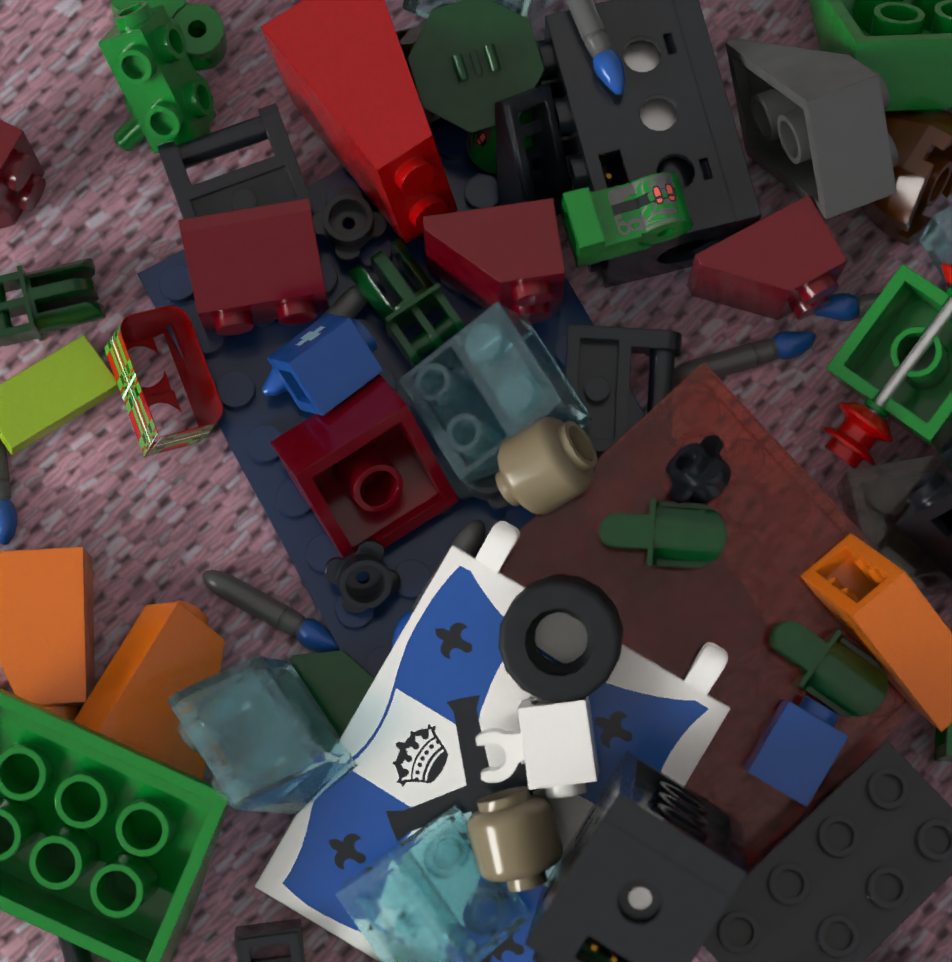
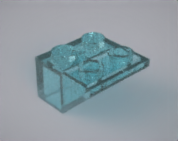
(487, 389)
(262, 737)
(430, 900)

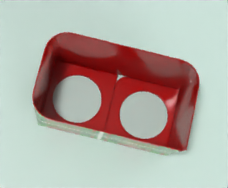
(194, 373)

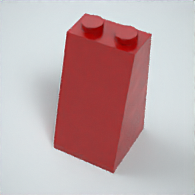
(363, 104)

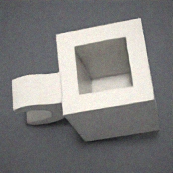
(555, 744)

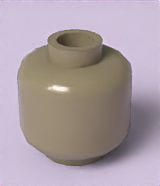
(545, 465)
(514, 838)

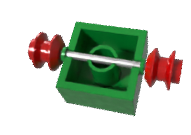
(898, 366)

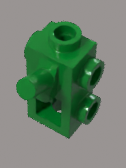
(156, 78)

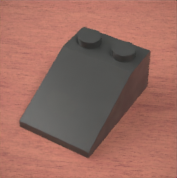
(815, 123)

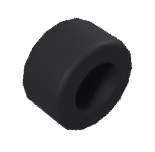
(559, 680)

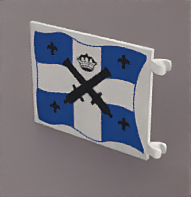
(422, 725)

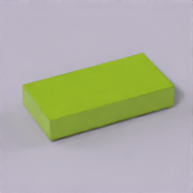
(52, 394)

